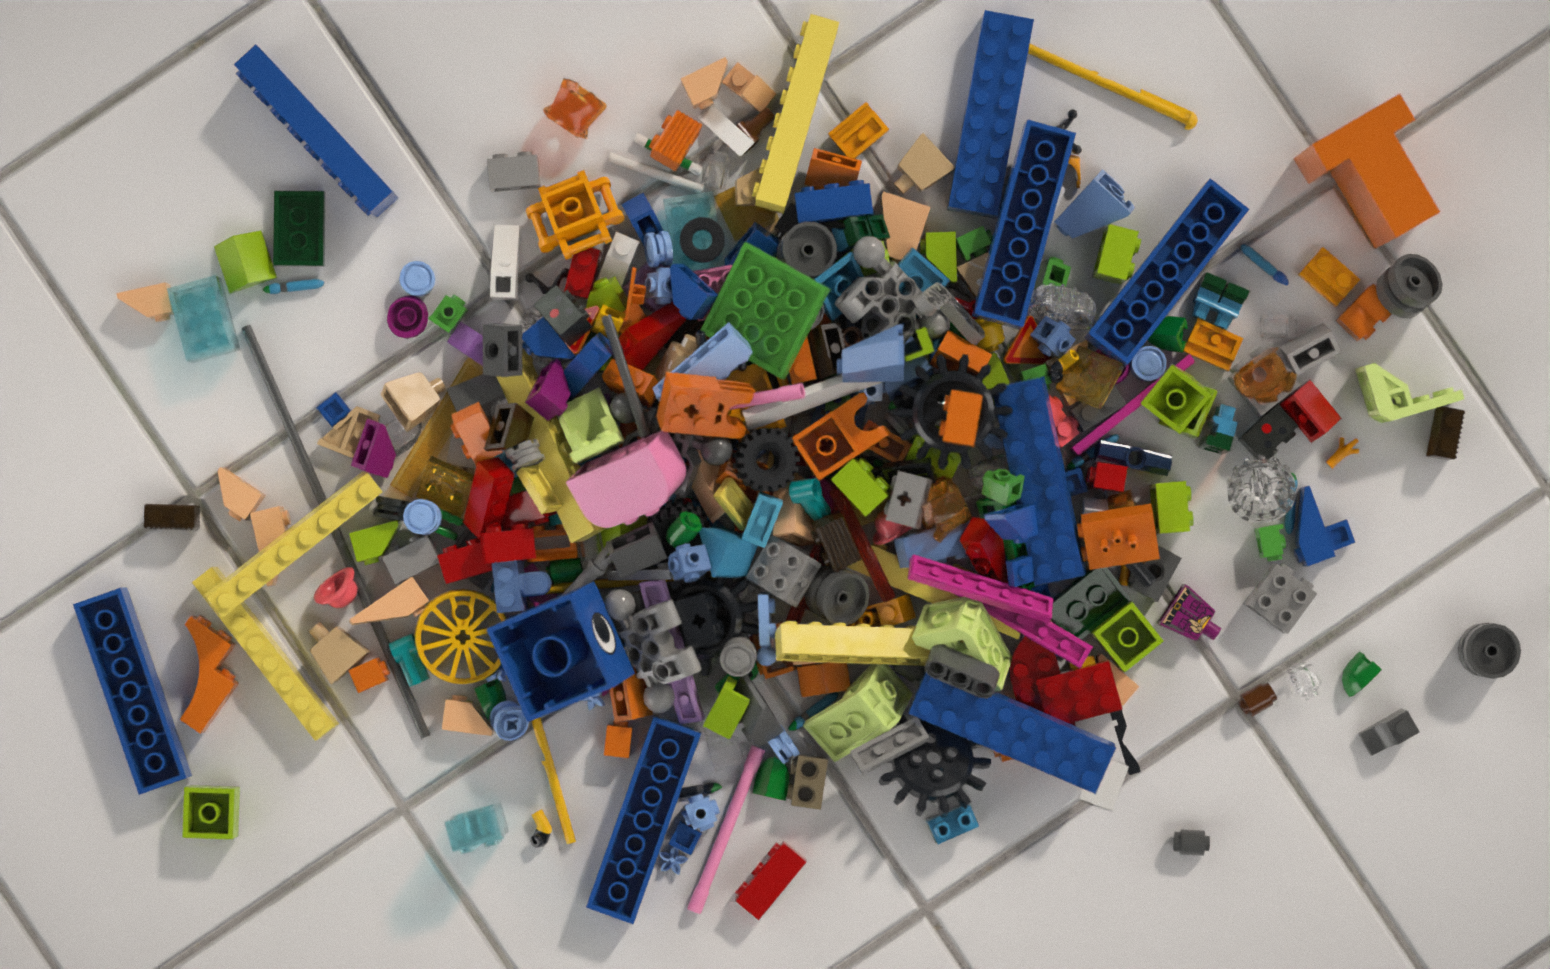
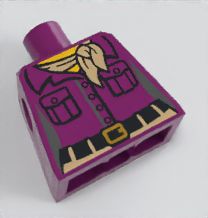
(1189, 615)

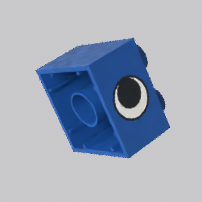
(561, 651)

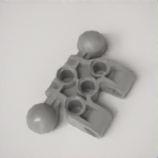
(885, 286)
(652, 647)

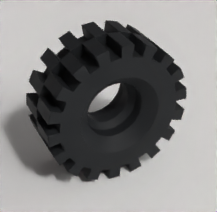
(784, 459)
(668, 514)

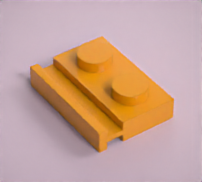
(858, 131)
(1329, 277)
(1213, 344)

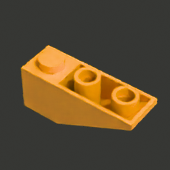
(888, 613)

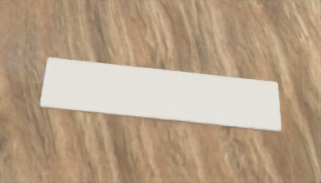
(726, 130)

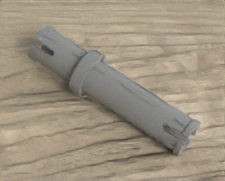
(594, 569)

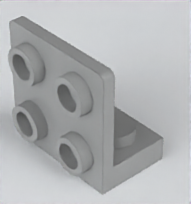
(783, 571)

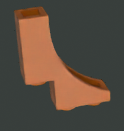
(213, 685)

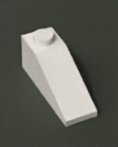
(620, 258)

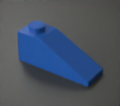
(587, 363)
(1311, 535)

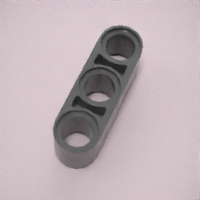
(962, 671)

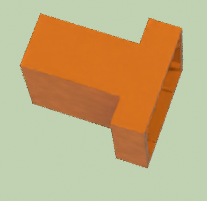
(1373, 172)

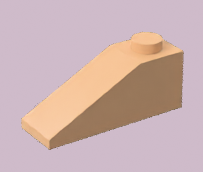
(269, 525)
(396, 604)

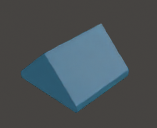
(838, 279)
(727, 552)

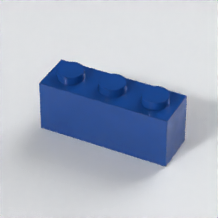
(833, 202)

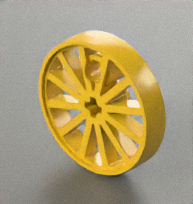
(462, 624)

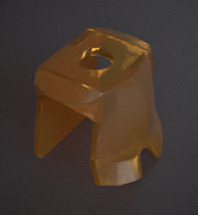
(574, 108)
(1276, 379)
(944, 508)

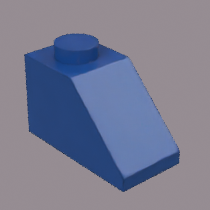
(642, 216)
(758, 237)
(690, 292)
(545, 342)
(1014, 522)

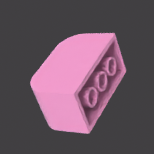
(628, 481)

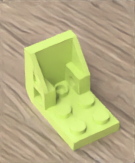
(1381, 387)
(590, 426)
(968, 621)
(866, 711)

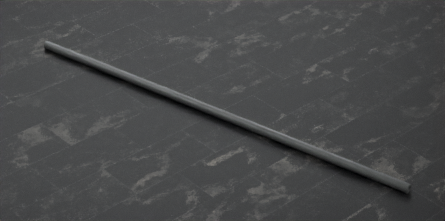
(336, 534)

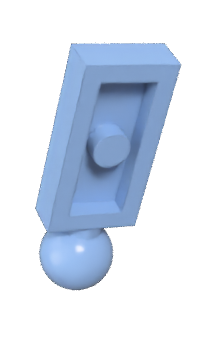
(766, 605)

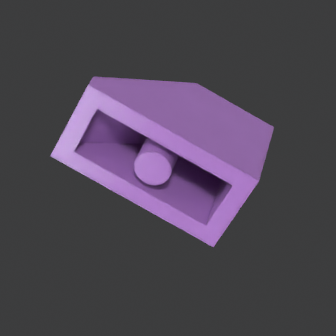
(468, 342)

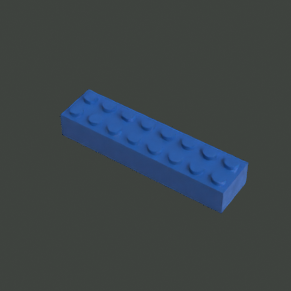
(990, 114)
(312, 127)
(1023, 224)
(1166, 273)
(1035, 452)
(132, 690)
(1016, 732)
(643, 819)

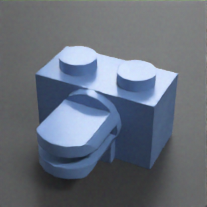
(514, 585)

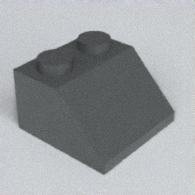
(479, 389)
(758, 717)

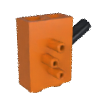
(1120, 538)

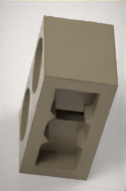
(814, 782)

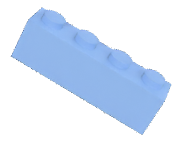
(715, 357)

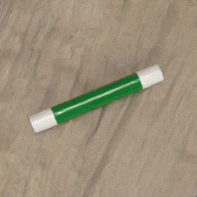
(686, 164)

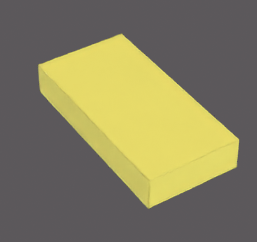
(539, 489)
(734, 502)

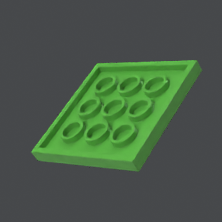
(768, 307)

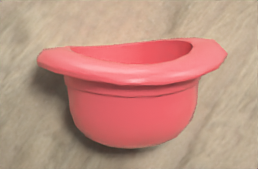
(887, 530)
(338, 589)

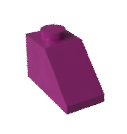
(549, 391)
(374, 450)

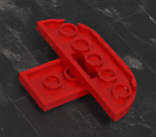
(1066, 694)

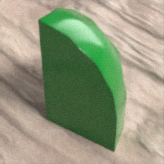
(1170, 334)
(1358, 674)
(490, 695)
(772, 779)

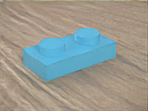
(762, 519)

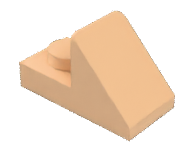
(749, 87)

